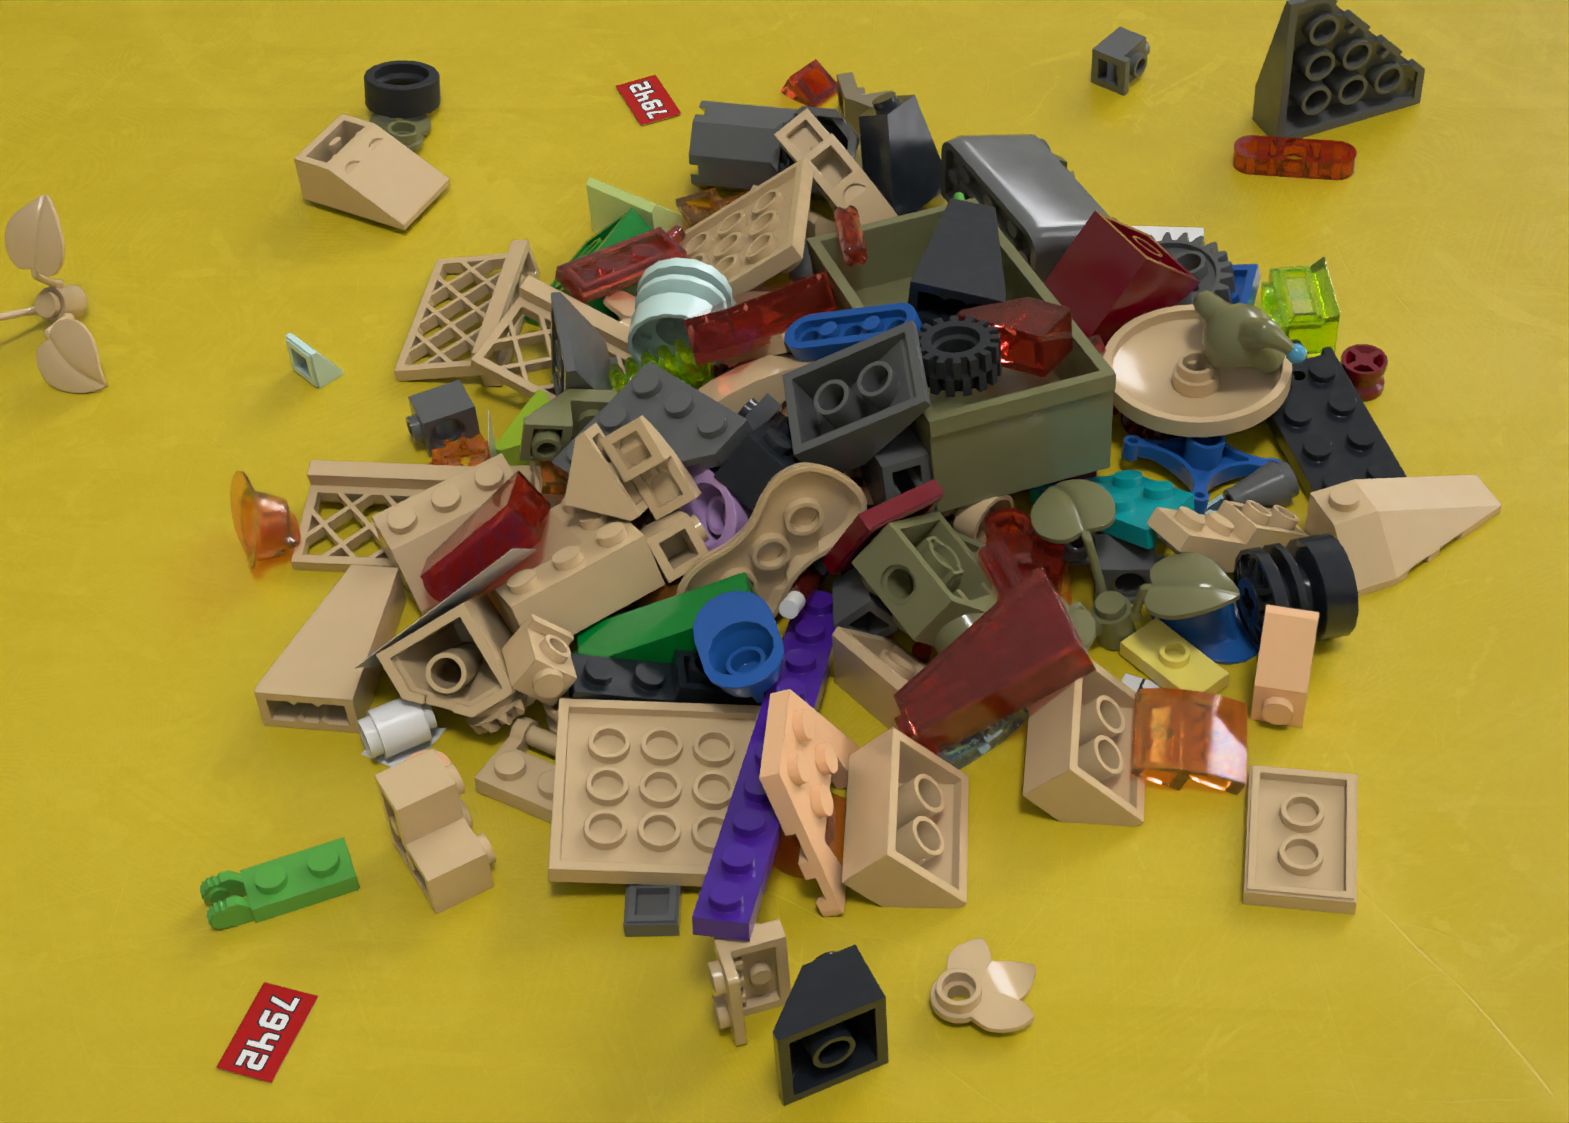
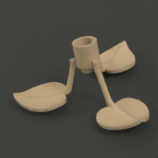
(70, 354)

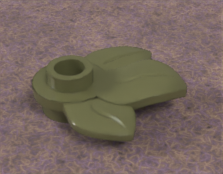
(407, 131)

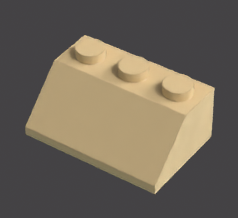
(424, 521)
(1083, 753)
(905, 825)

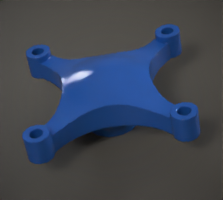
(1195, 461)

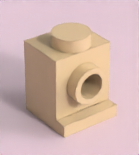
(540, 660)

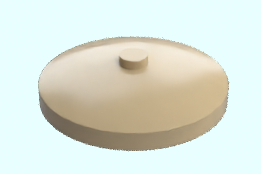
(1176, 390)

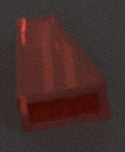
(755, 316)
(995, 667)

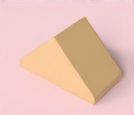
(596, 482)

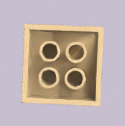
(578, 573)

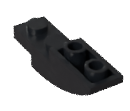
(648, 680)

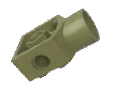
(926, 579)

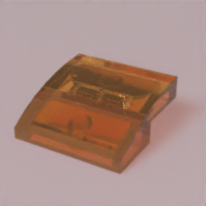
(1189, 737)

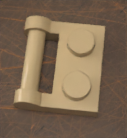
(520, 777)

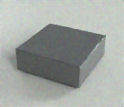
(652, 910)

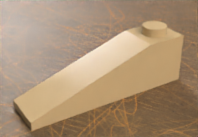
(1398, 521)

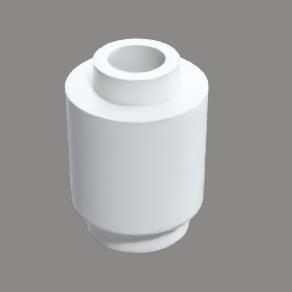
(396, 727)

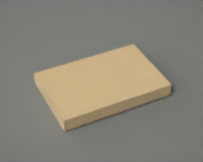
(1301, 839)

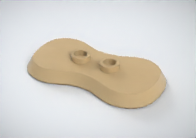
(790, 528)

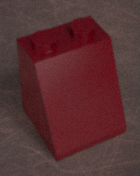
(1116, 276)

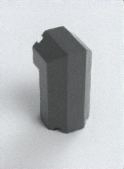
(739, 148)

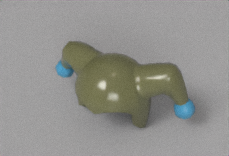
(1243, 336)

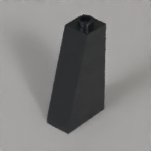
(960, 264)

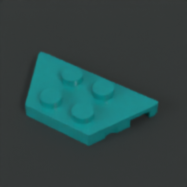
(1134, 503)

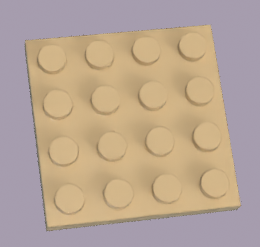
(756, 232)
(643, 788)

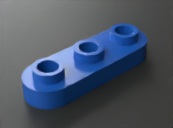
(829, 332)

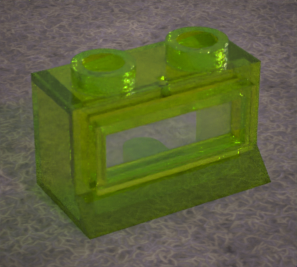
(1303, 304)

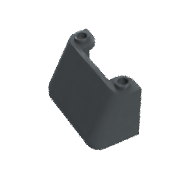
(1033, 193)

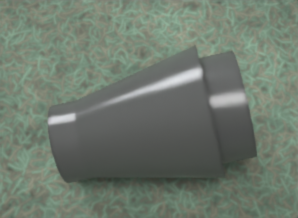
(1268, 486)

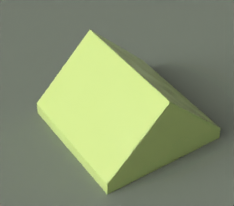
(610, 202)

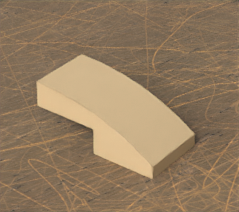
(652, 465)

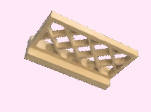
(504, 289)
(535, 303)
(357, 487)

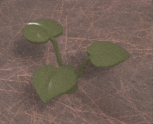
(1179, 585)

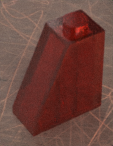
(505, 521)

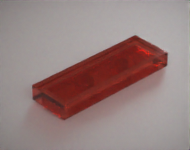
(616, 265)

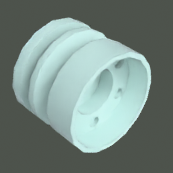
(667, 296)

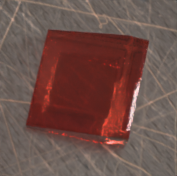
(810, 85)

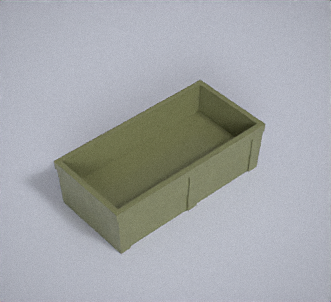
(1021, 427)

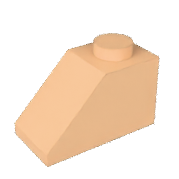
(1284, 666)

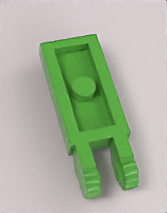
(279, 885)

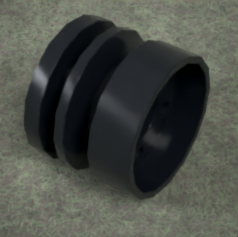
(1304, 575)

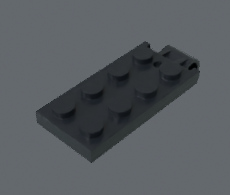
(1329, 428)

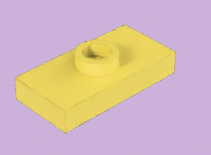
(1172, 660)

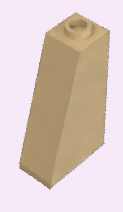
(316, 674)

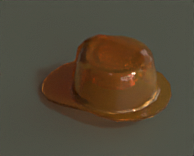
(261, 521)

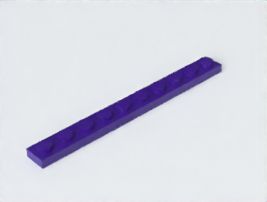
(750, 827)

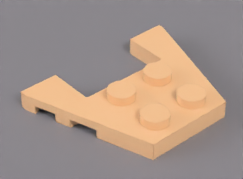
(796, 772)

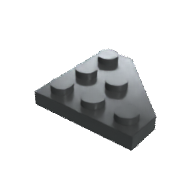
(687, 419)

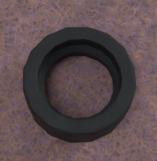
(402, 89)

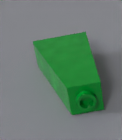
(657, 628)

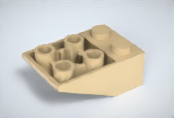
(367, 173)

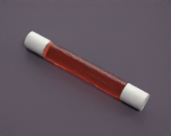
(801, 593)

